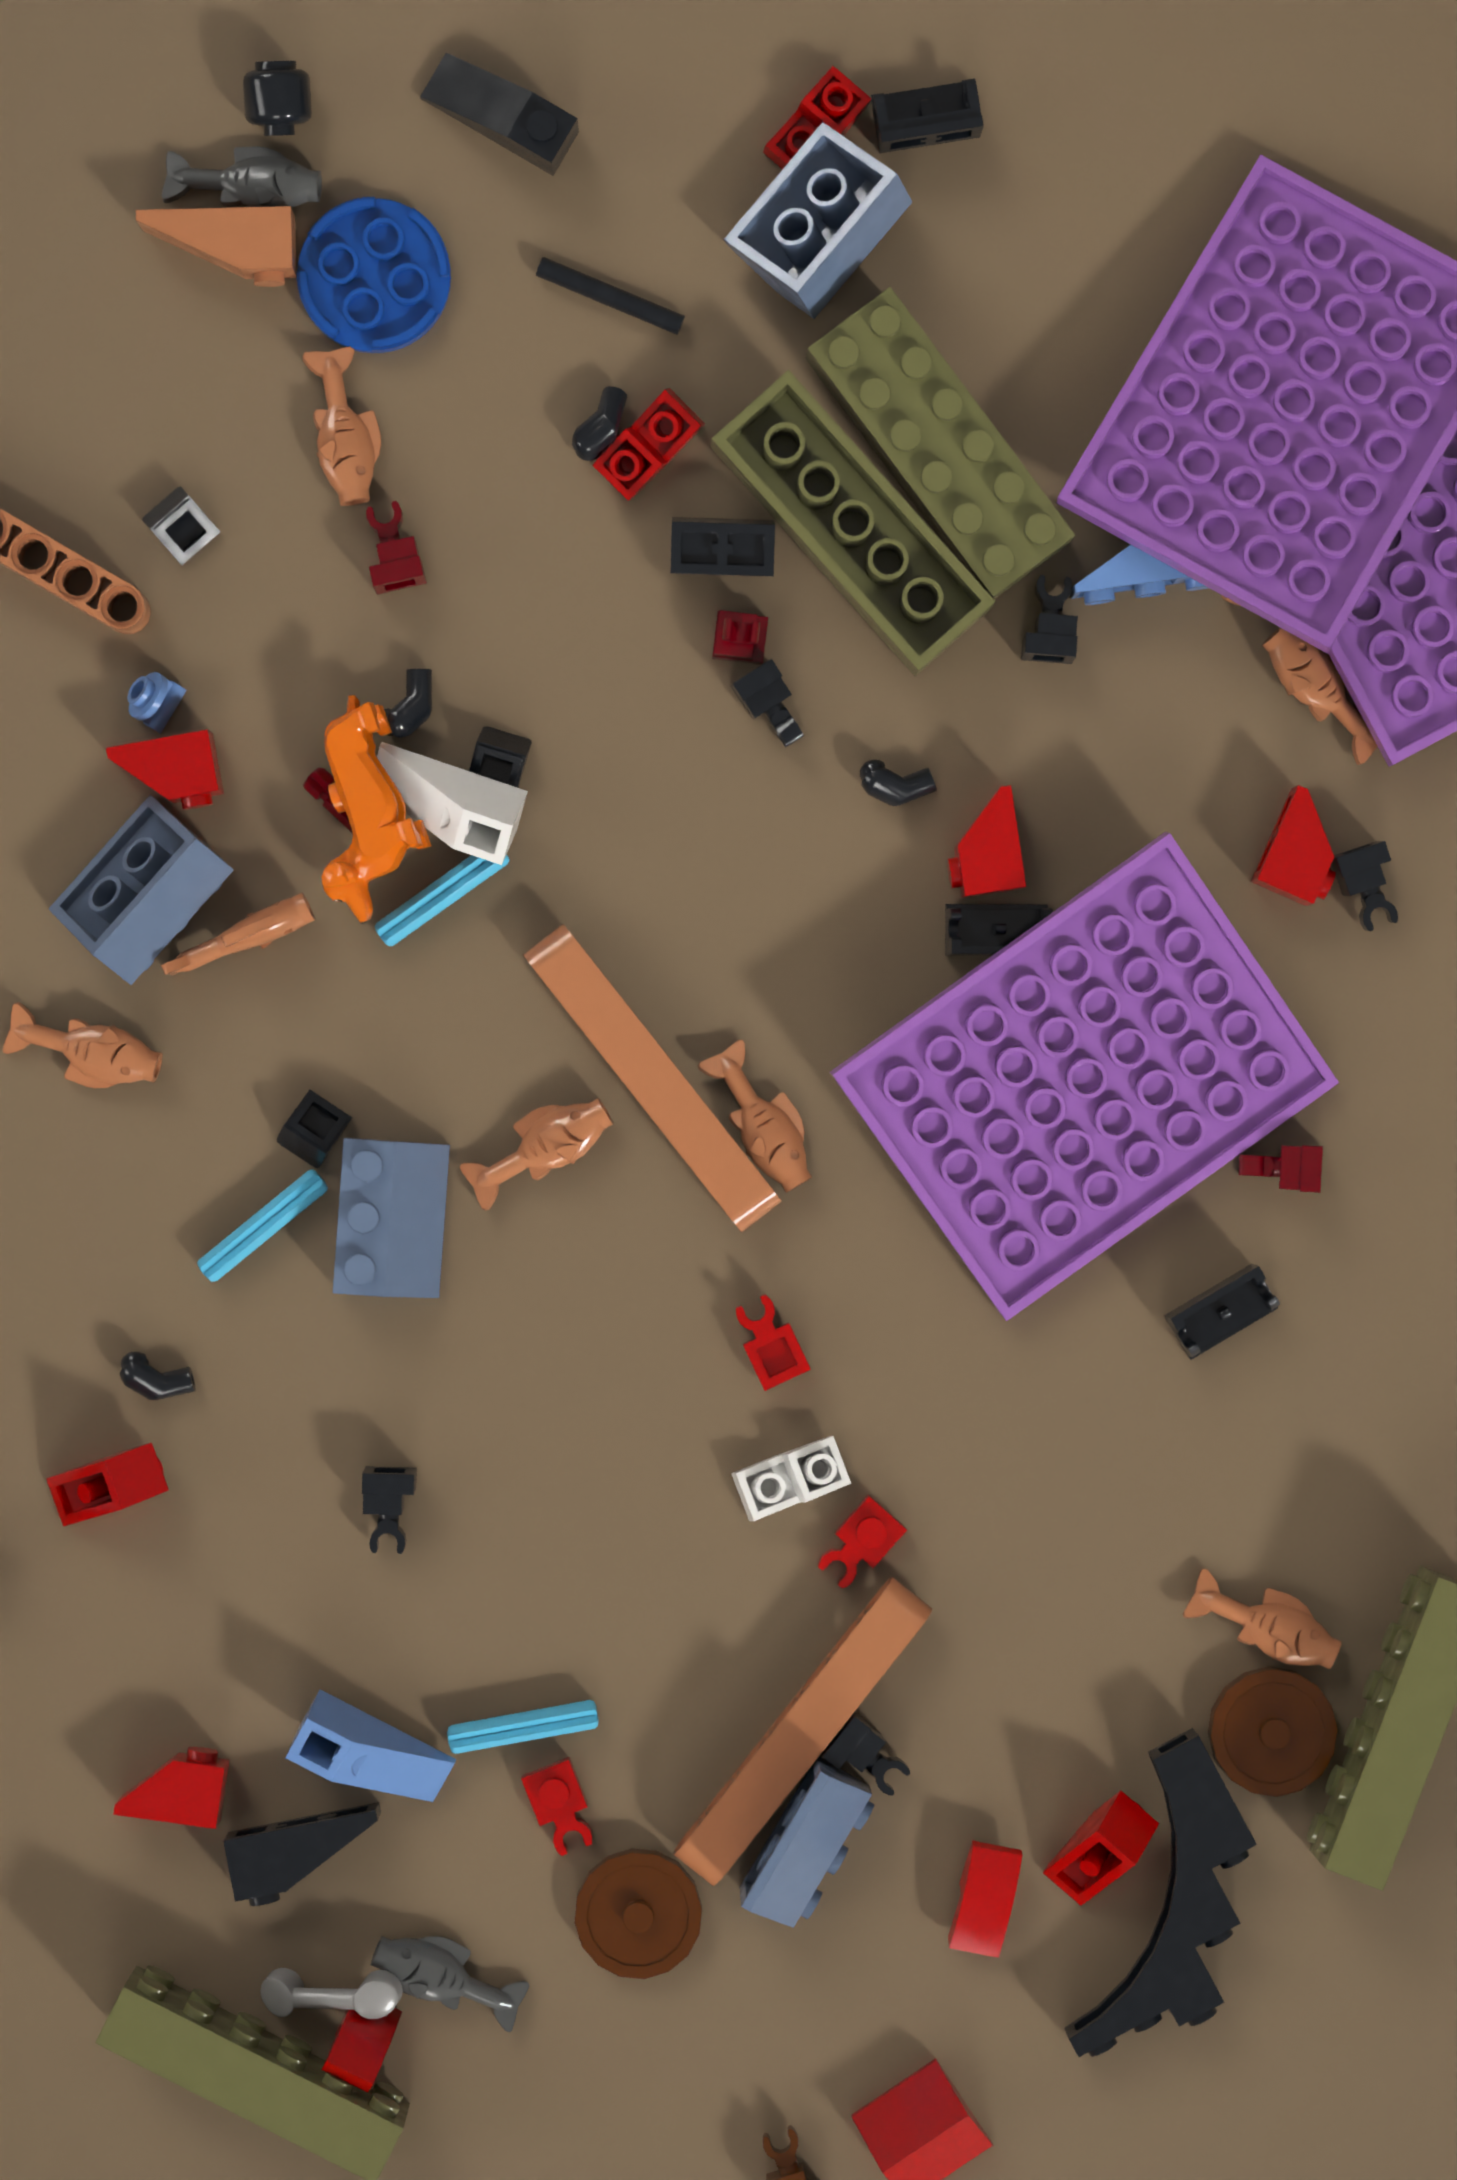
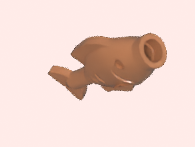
(345, 441)
(1316, 683)
(253, 931)
(96, 1053)
(768, 1129)
(550, 1140)
(1277, 1626)

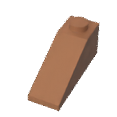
(242, 240)

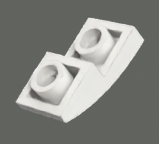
(791, 1478)

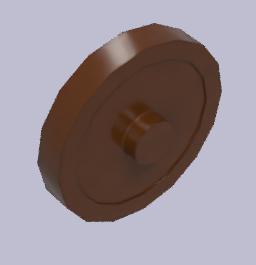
(1272, 1731)
(638, 1913)

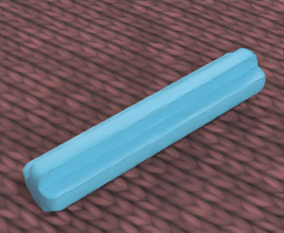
(435, 898)
(262, 1225)
(522, 1726)

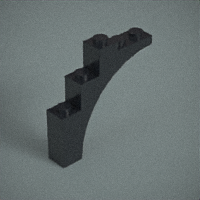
(1195, 1909)

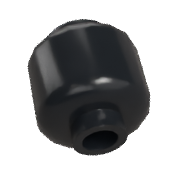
(277, 97)

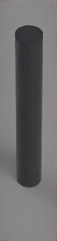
(610, 295)

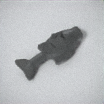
(255, 180)
(434, 1971)

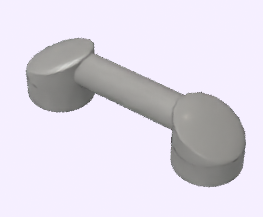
(373, 1999)

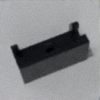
(927, 116)
(722, 546)
(988, 927)
(1222, 1311)

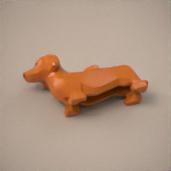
(372, 807)

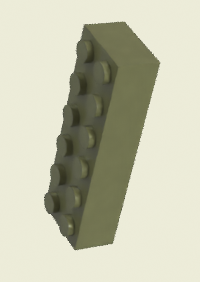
(939, 444)
(851, 523)
(1394, 1738)
(253, 2072)

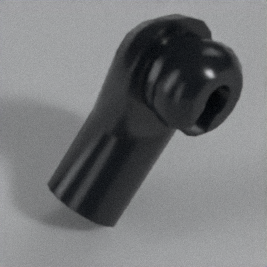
(601, 427)
(415, 707)
(893, 788)
(151, 1383)

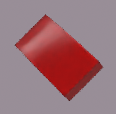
(830, 101)
(648, 444)
(985, 1899)
(360, 2048)

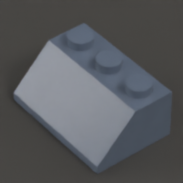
(819, 219)
(140, 890)
(391, 1218)
(806, 1844)

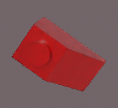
(175, 766)
(990, 851)
(1297, 853)
(108, 1484)
(181, 1791)
(1102, 1848)

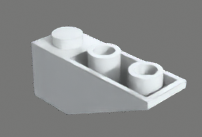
(456, 804)

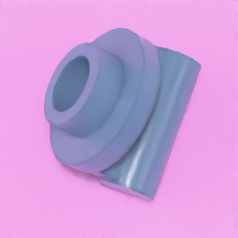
(154, 700)

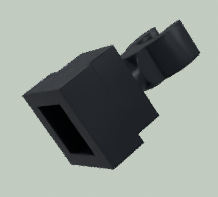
(1054, 633)
(763, 693)
(1361, 873)
(385, 1495)
(860, 1746)

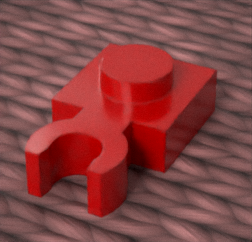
(774, 1351)
(866, 1535)
(556, 1797)

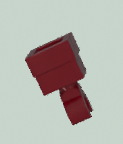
(399, 558)
(740, 637)
(1297, 1167)

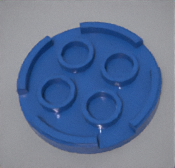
(374, 275)

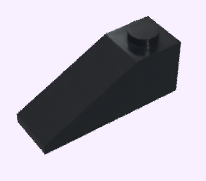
(502, 112)
(282, 1853)

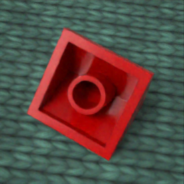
(921, 2127)

